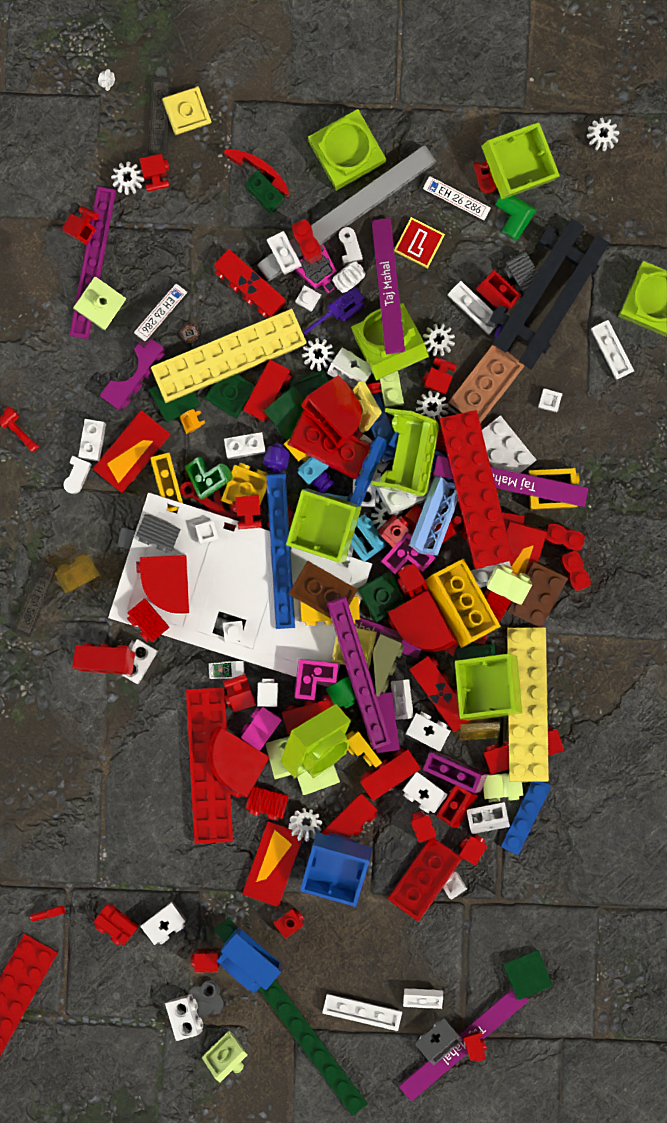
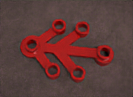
(214, 507)

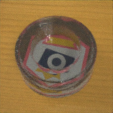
(189, 333)

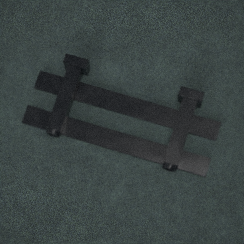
(561, 249)

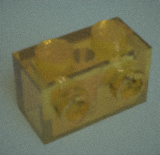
(77, 573)

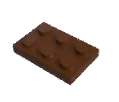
(318, 586)
(542, 595)

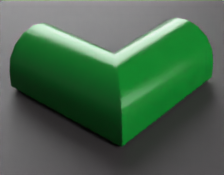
(520, 216)
(206, 481)

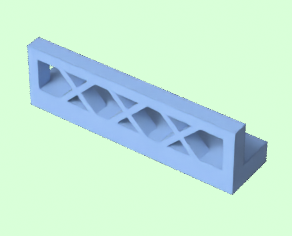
(431, 517)

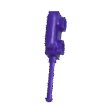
(337, 309)

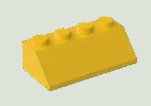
(462, 603)

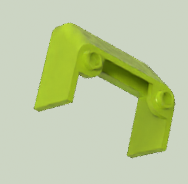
(413, 453)

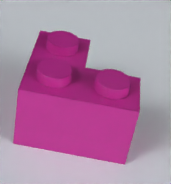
(404, 552)
(309, 673)
(261, 727)

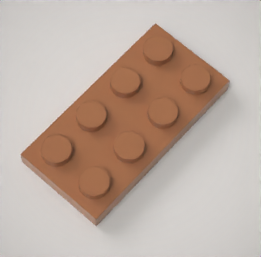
(486, 383)

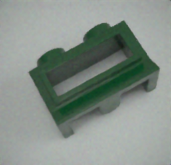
(264, 192)

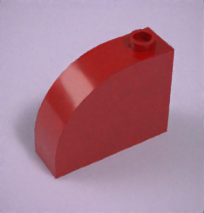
(334, 410)
(165, 582)
(422, 624)
(234, 762)

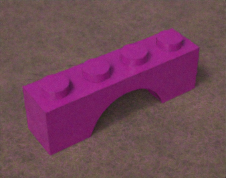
(119, 392)

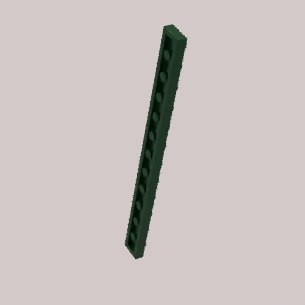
(306, 1036)

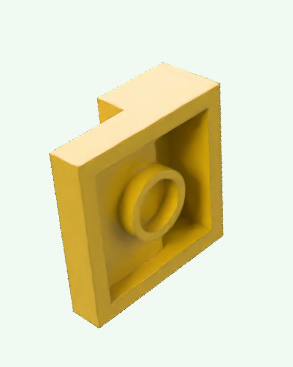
(245, 484)
(359, 745)

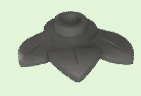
(206, 1001)

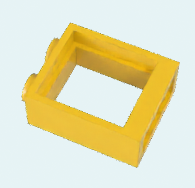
(534, 501)

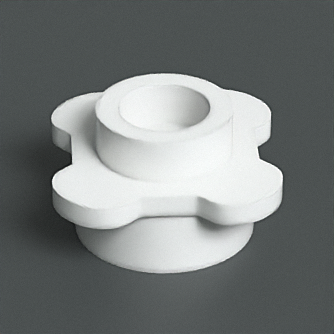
(106, 79)

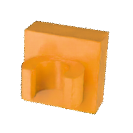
(190, 421)

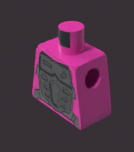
(319, 272)

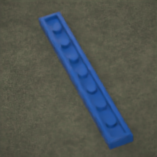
(280, 551)

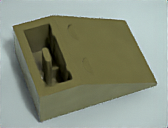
(384, 655)

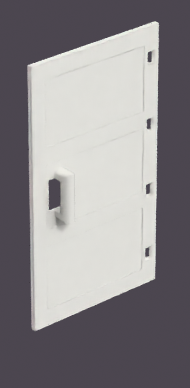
(237, 580)

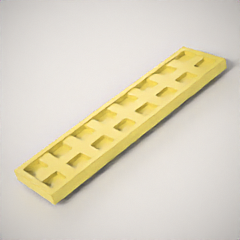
(228, 355)
(529, 730)

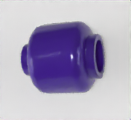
(276, 458)

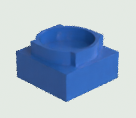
(336, 868)
(249, 961)

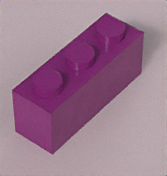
(387, 708)
(455, 772)

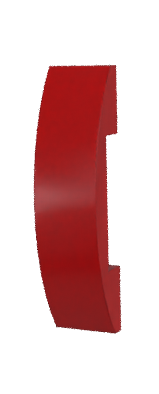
(239, 157)

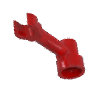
(8, 419)

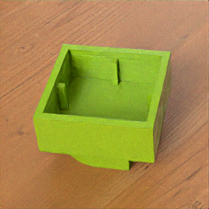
(346, 149)
(520, 160)
(647, 299)
(371, 343)
(323, 525)
(488, 687)
(317, 743)

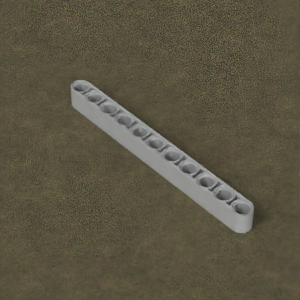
(358, 205)

